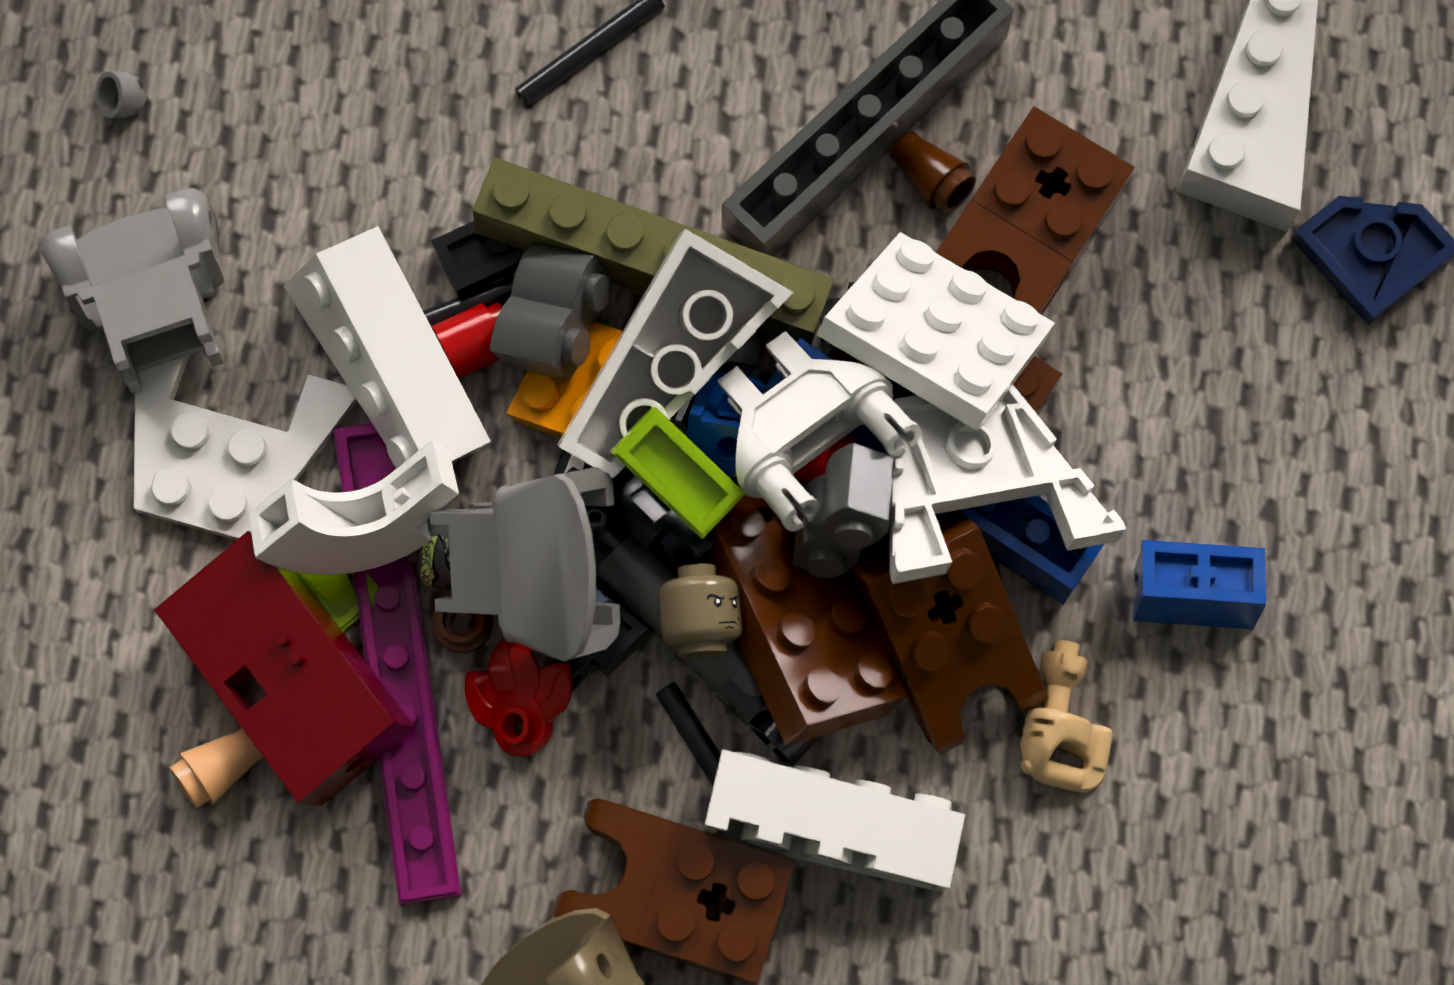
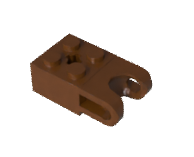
(1028, 235)
(949, 641)
(661, 886)

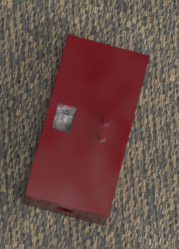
(284, 672)

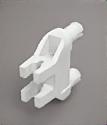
(804, 418)

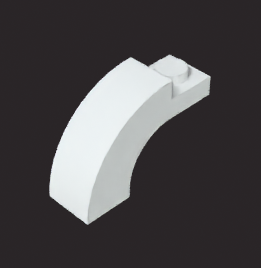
(358, 528)

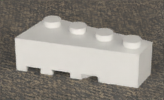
(1257, 119)
(676, 339)
(385, 348)
(834, 822)

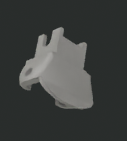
(144, 281)
(533, 563)

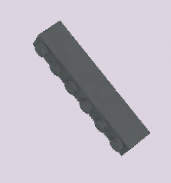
(863, 122)

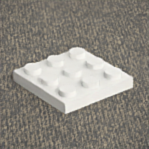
(936, 330)

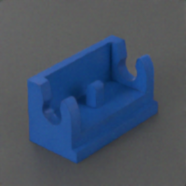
(715, 425)
(1200, 584)

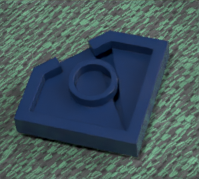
(1374, 250)

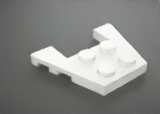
(217, 467)
(969, 468)

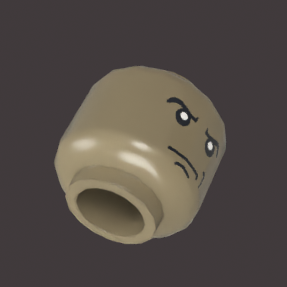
(699, 612)

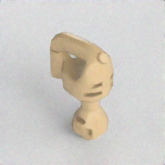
(1056, 728)

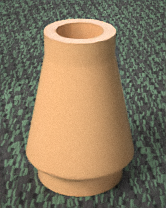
(214, 767)

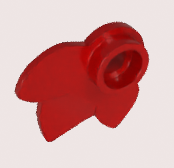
(515, 689)

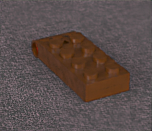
(801, 632)

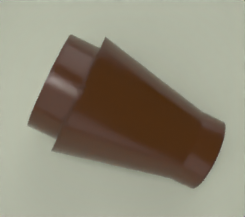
(934, 173)

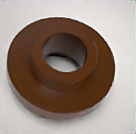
(464, 642)

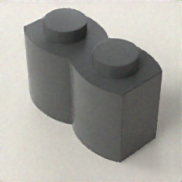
(551, 311)
(851, 512)

